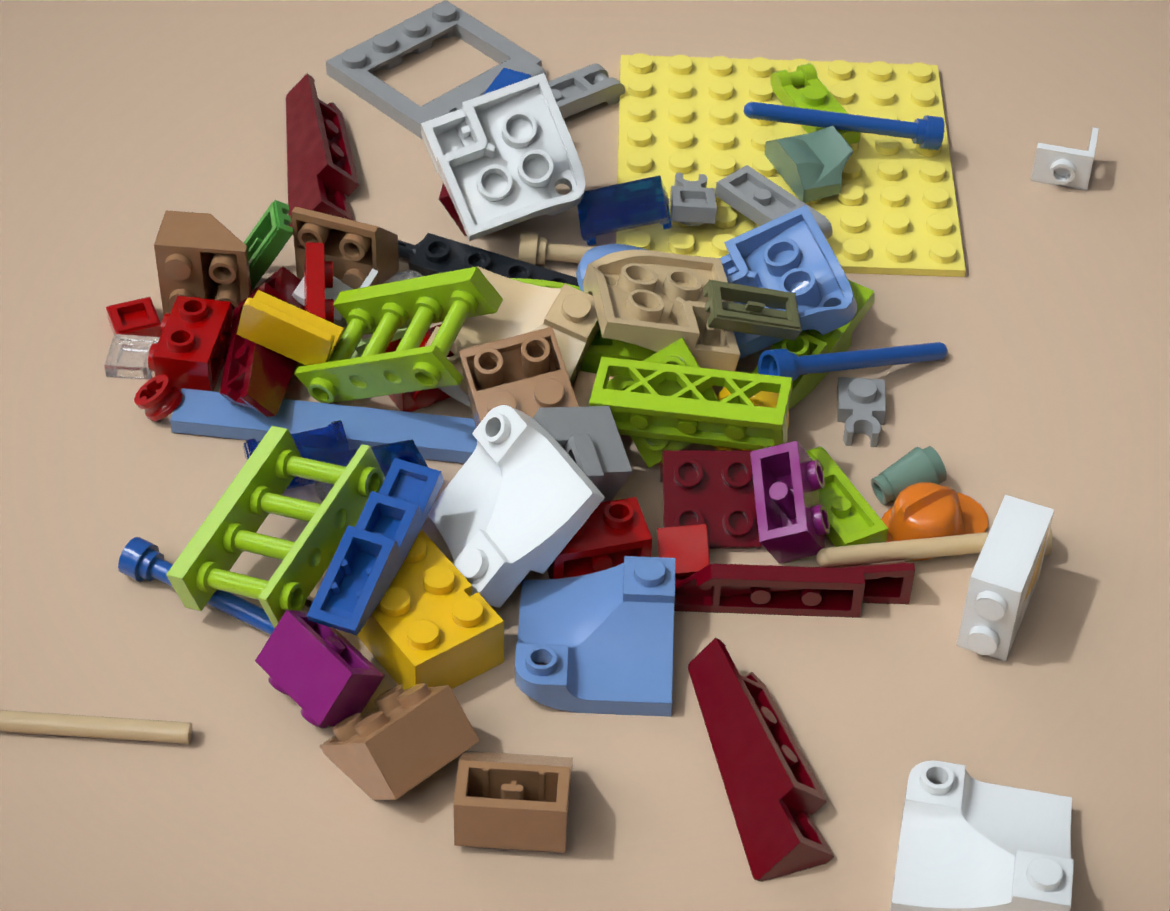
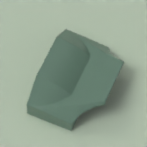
(811, 162)

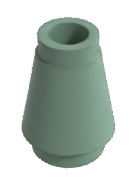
(912, 468)

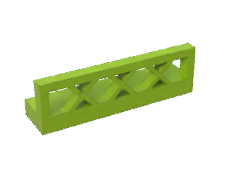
(726, 423)

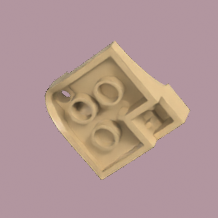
(658, 300)
(526, 310)

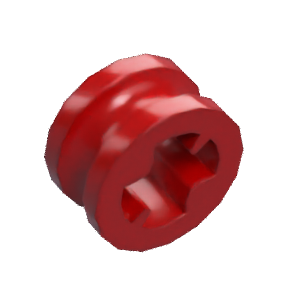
(158, 397)

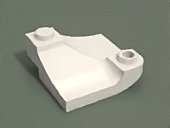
(505, 157)
(512, 504)
(980, 845)

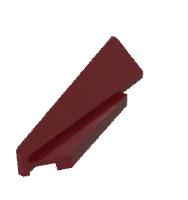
(317, 153)
(252, 372)
(794, 589)
(760, 768)

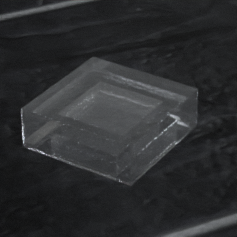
(129, 357)

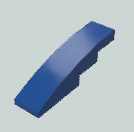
(375, 547)

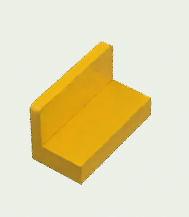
(288, 329)

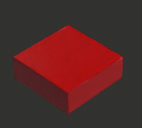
(134, 318)
(687, 545)

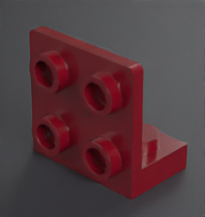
(713, 491)

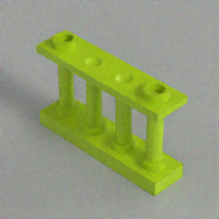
(395, 306)
(245, 505)

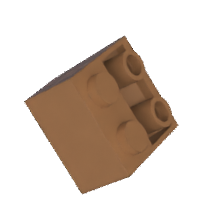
(349, 244)
(200, 260)
(517, 373)
(401, 740)
(512, 801)

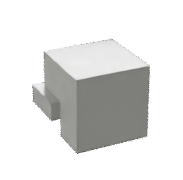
(591, 441)

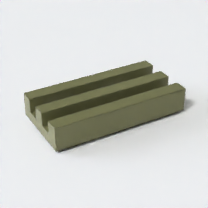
(753, 316)

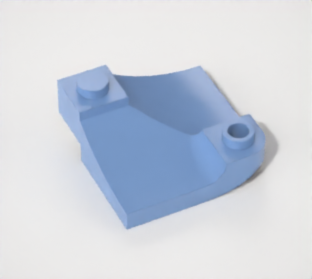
(792, 258)
(600, 639)

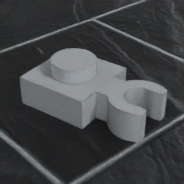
(692, 201)
(861, 407)

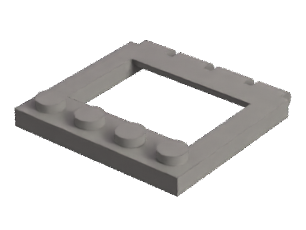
(415, 35)

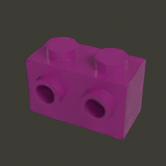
(789, 501)
(318, 669)

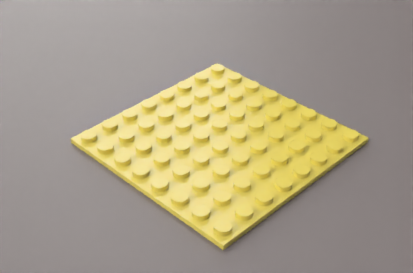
(894, 198)

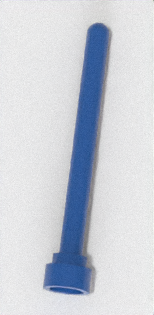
(925, 132)
(787, 364)
(144, 561)

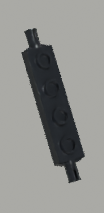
(442, 255)

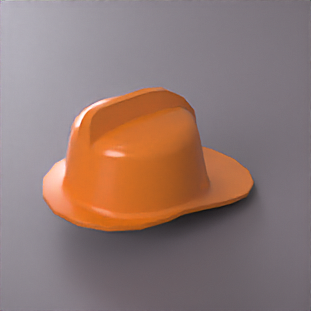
(931, 512)

